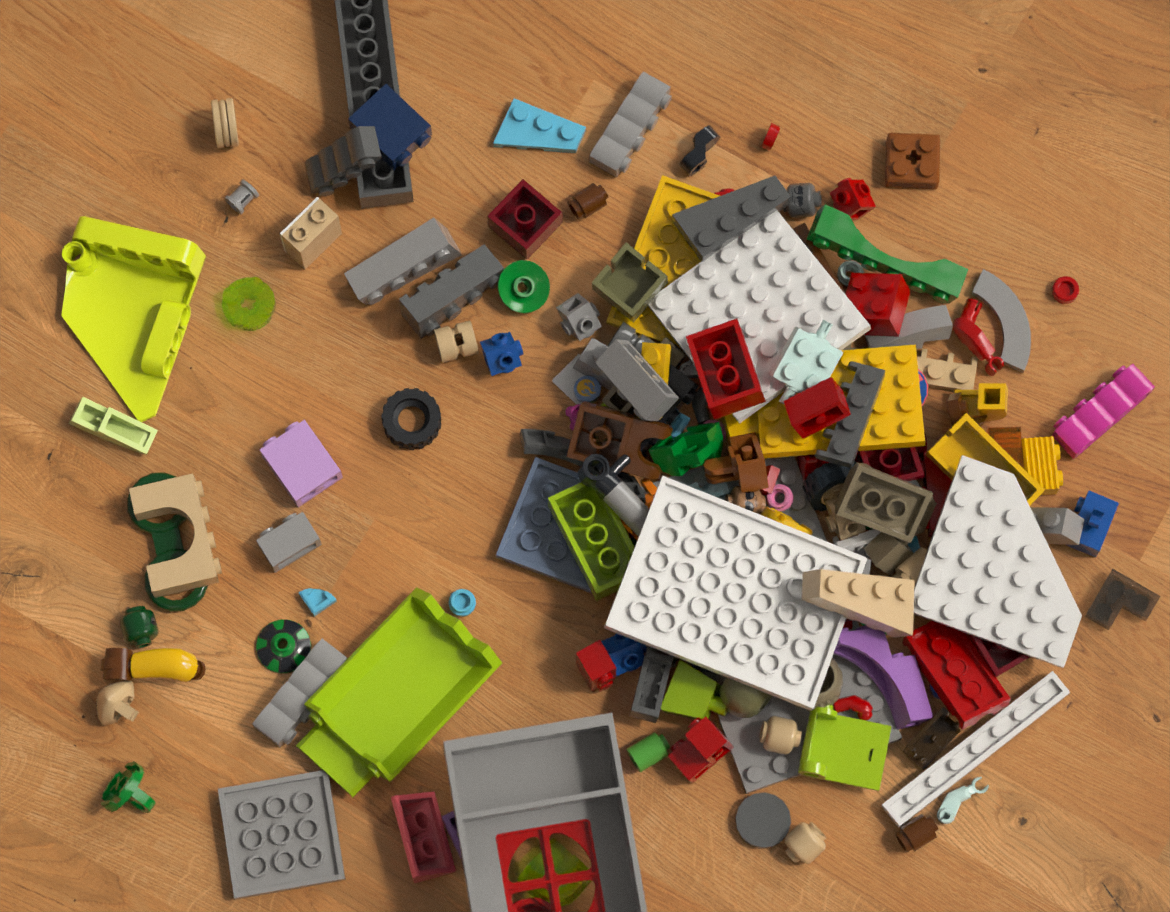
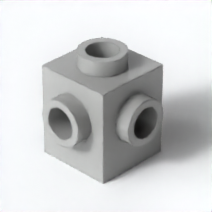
(579, 317)

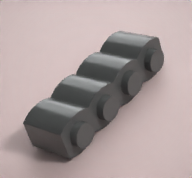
(343, 160)

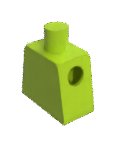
(692, 694)

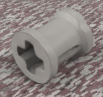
(241, 196)

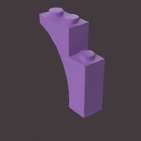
(893, 674)

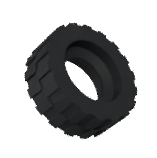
(405, 399)

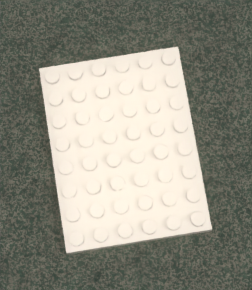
(729, 593)

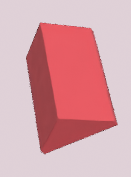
(423, 835)

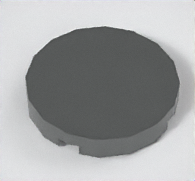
(763, 820)

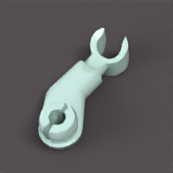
(953, 801)

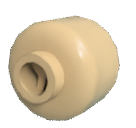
(779, 735)
(805, 843)

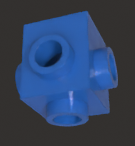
(501, 353)
(624, 652)

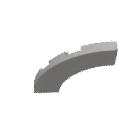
(1011, 316)

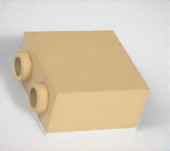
(311, 233)

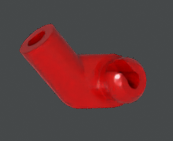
(855, 704)

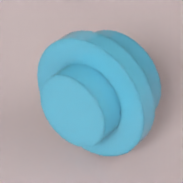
(462, 602)

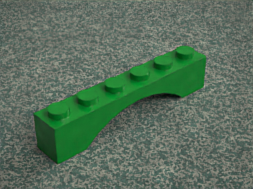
(838, 233)

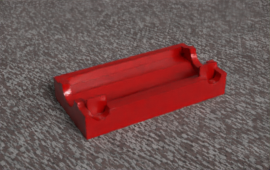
(957, 672)

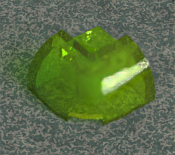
(563, 863)

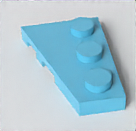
(536, 128)

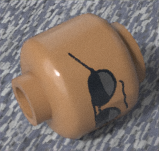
(748, 500)

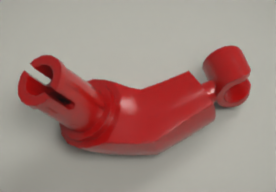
(974, 338)

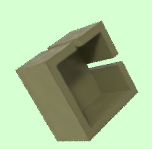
(629, 286)

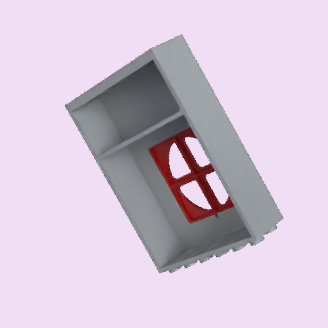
(541, 784)

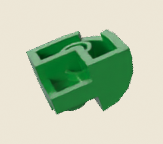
(688, 449)

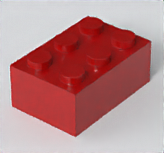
(725, 369)

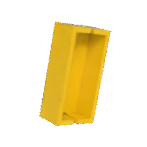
(972, 441)

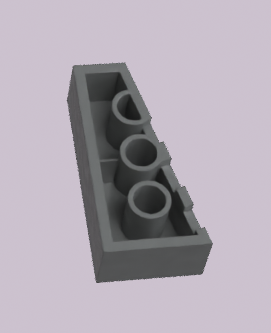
(727, 217)
(451, 291)

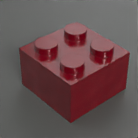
(524, 219)

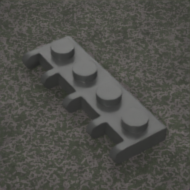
(850, 430)

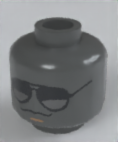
(803, 200)

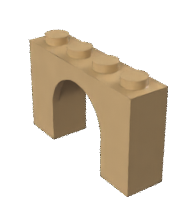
(197, 565)

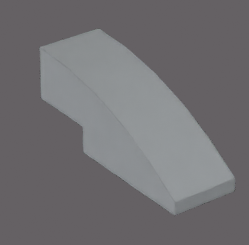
(917, 328)

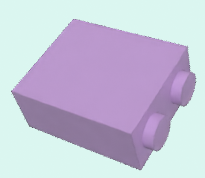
(300, 462)

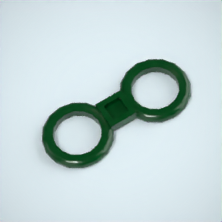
(167, 547)

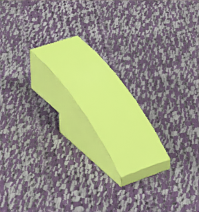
(112, 426)

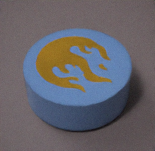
(587, 389)

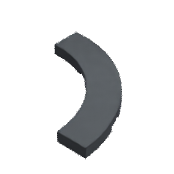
(546, 443)

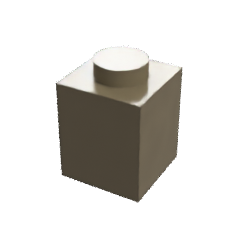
(888, 552)

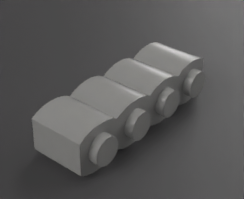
(630, 124)
(287, 707)

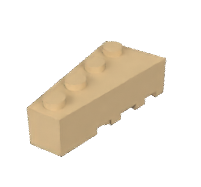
(870, 599)

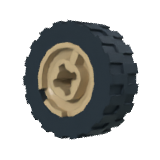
(824, 484)

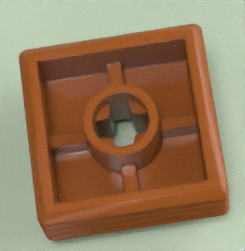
(901, 172)

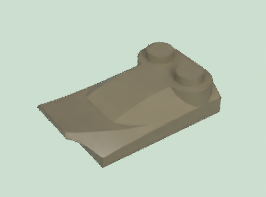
(884, 502)

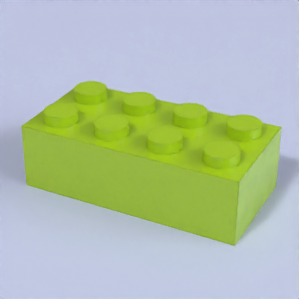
(593, 537)

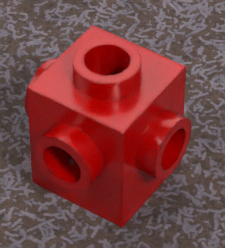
(852, 198)

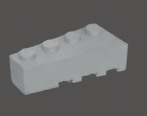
(403, 262)

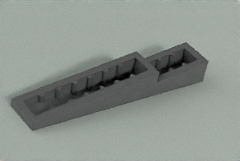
(651, 685)

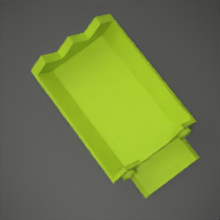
(394, 693)

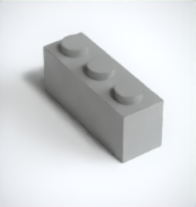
(636, 380)

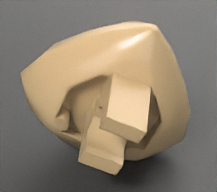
(115, 702)

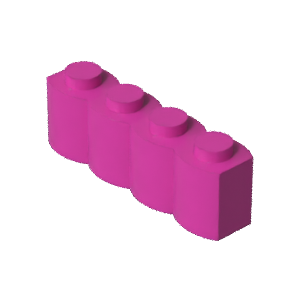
(1102, 411)

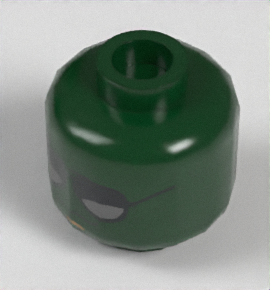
(139, 626)

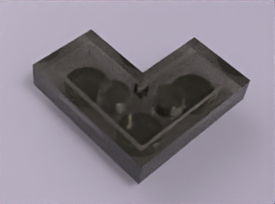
(1120, 593)

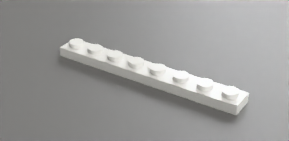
(975, 749)

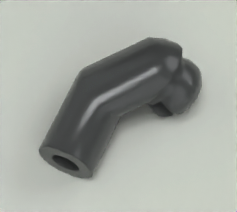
(699, 406)

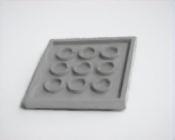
(281, 834)

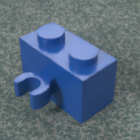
(1098, 515)

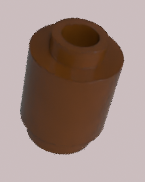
(588, 201)
(917, 833)

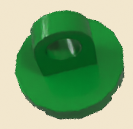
(125, 789)

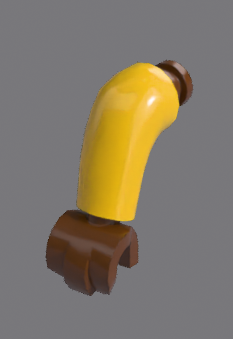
(156, 663)

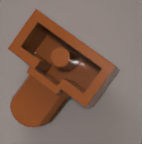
(743, 464)

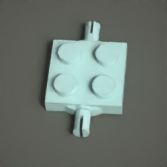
(805, 360)

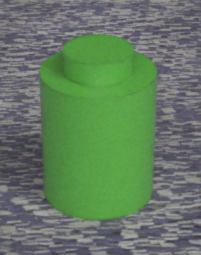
(648, 751)

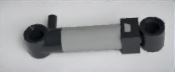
(614, 490)

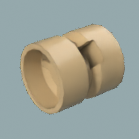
(447, 345)

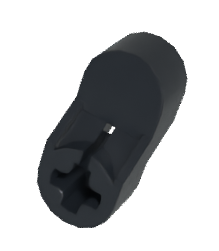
(696, 159)

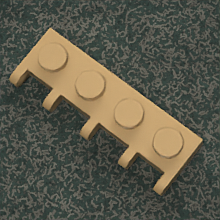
(947, 374)

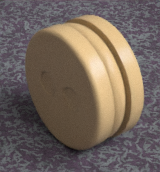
(224, 123)

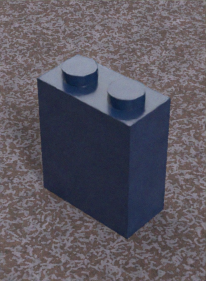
(396, 124)

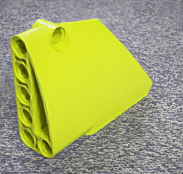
(130, 304)

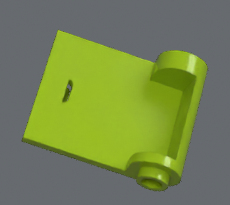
(840, 748)

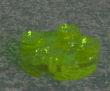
(262, 309)

